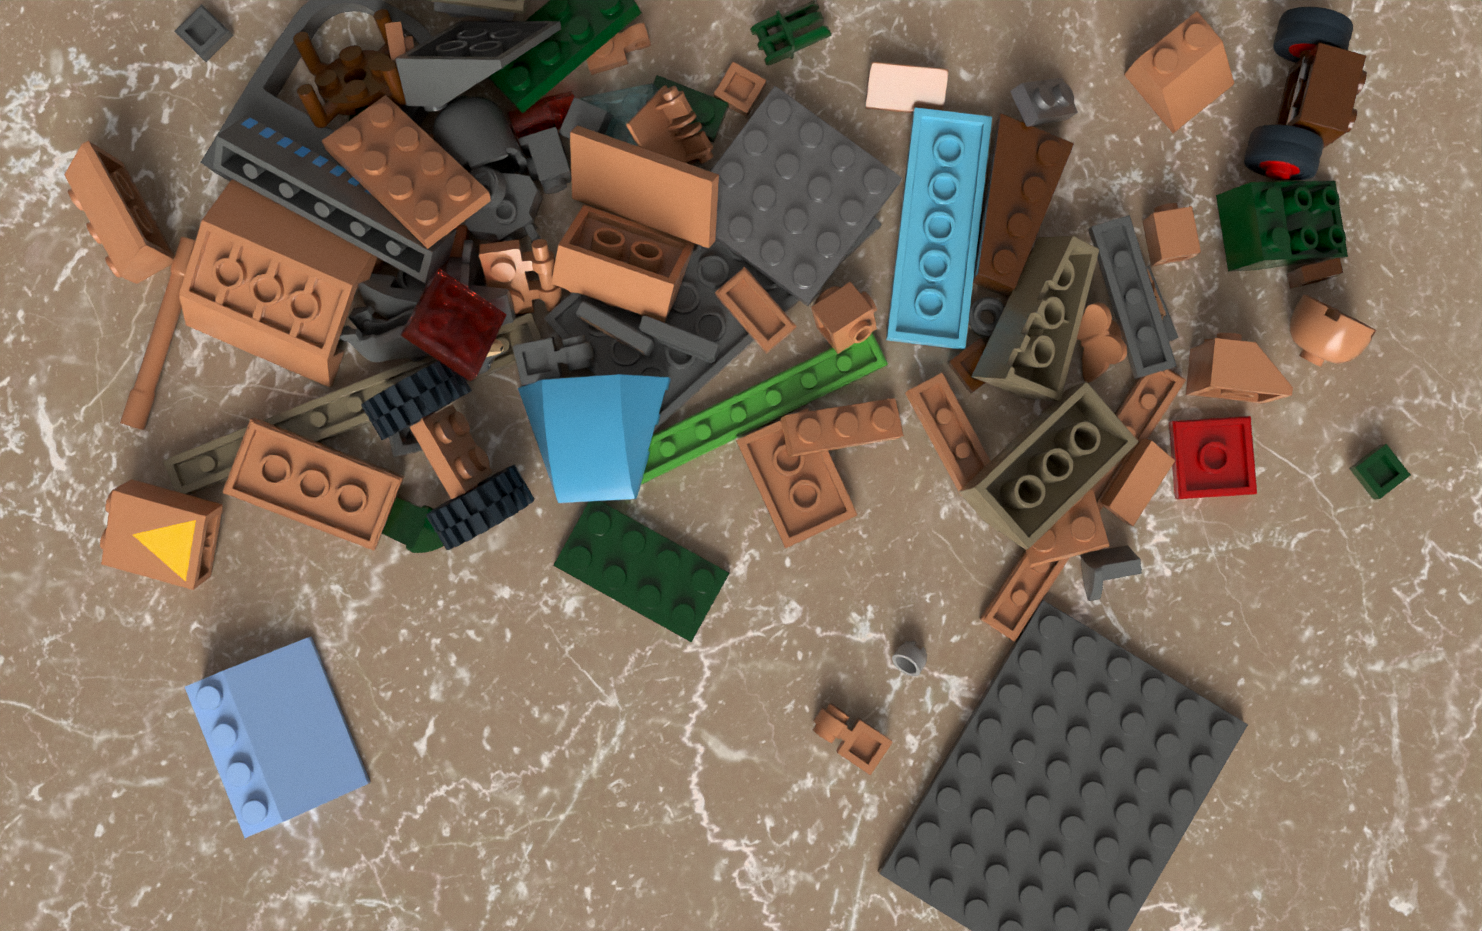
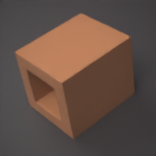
(1171, 234)

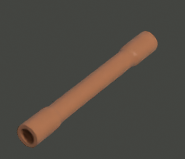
(142, 394)

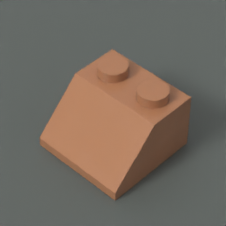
(1182, 72)
(1234, 371)

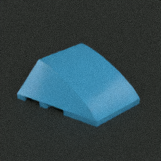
(595, 432)

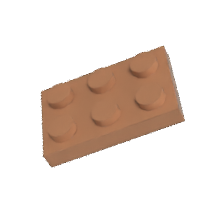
(798, 491)

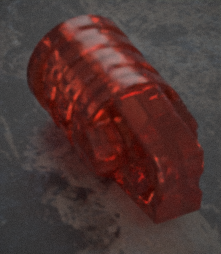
(542, 115)

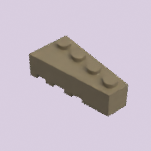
(1041, 321)

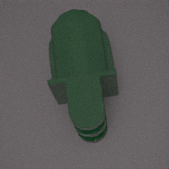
(795, 29)

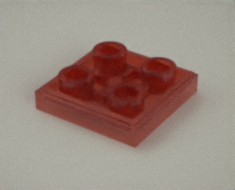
(454, 325)

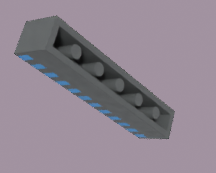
(323, 195)

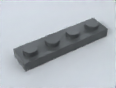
(1132, 297)

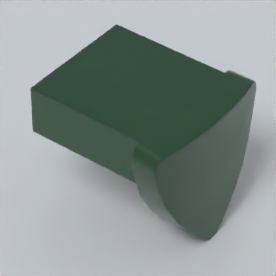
(411, 527)

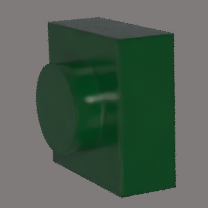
(1380, 471)

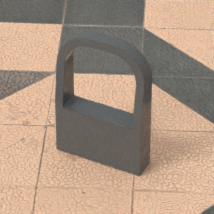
(260, 95)

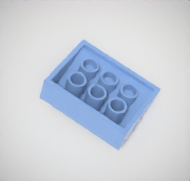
(277, 736)

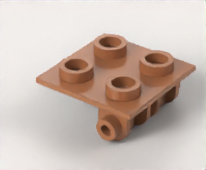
(665, 129)

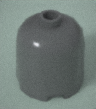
(478, 135)

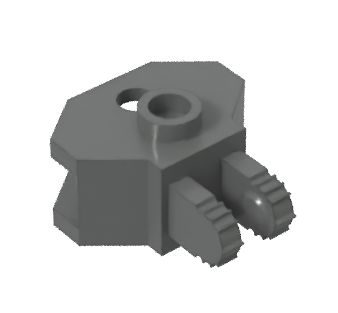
(513, 216)

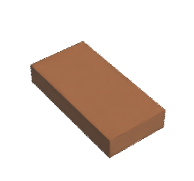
(755, 310)
(1138, 481)

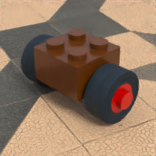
(1316, 94)

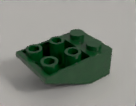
(1281, 224)

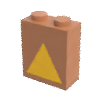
(160, 534)

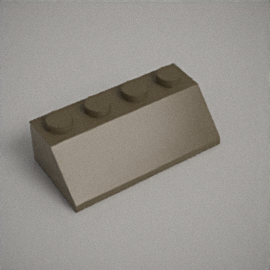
(1049, 466)

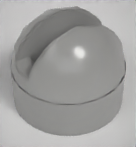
(910, 658)

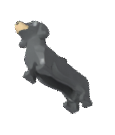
(381, 339)

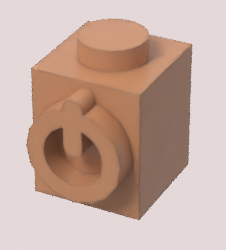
(844, 316)

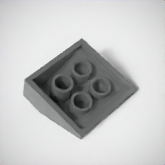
(465, 56)

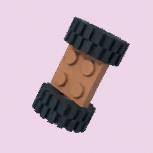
(455, 457)

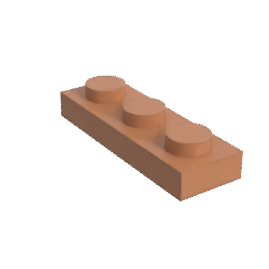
(841, 427)
(948, 429)

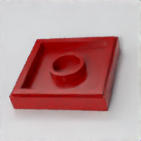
(1212, 457)

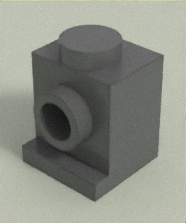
(547, 160)

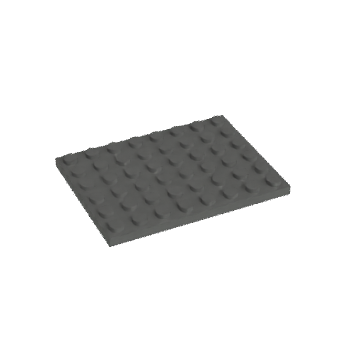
(1063, 787)

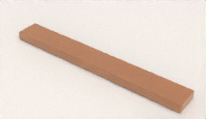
(1028, 585)

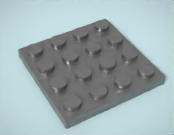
(796, 195)

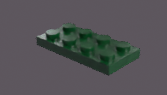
(584, 30)
(641, 569)

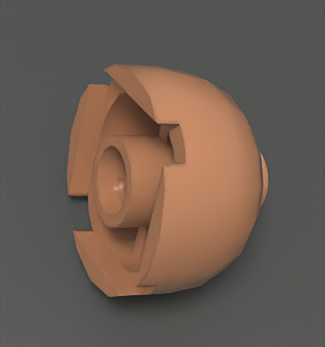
(1327, 332)

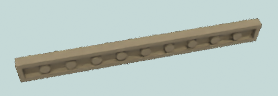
(323, 416)

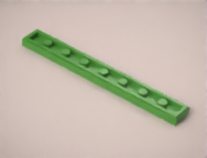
(760, 405)

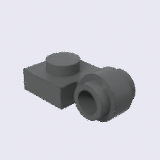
(541, 359)

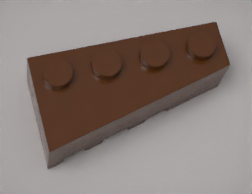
(1017, 193)

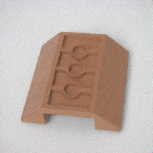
(272, 283)

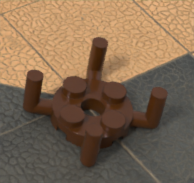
(351, 80)

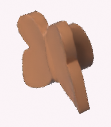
(1100, 341)

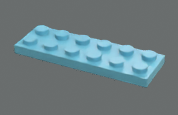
(939, 228)

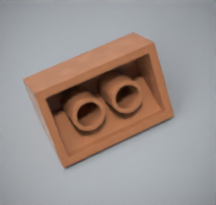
(117, 214)
(622, 263)

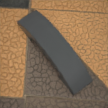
(389, 300)

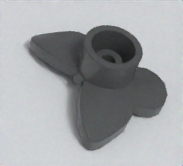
(467, 268)

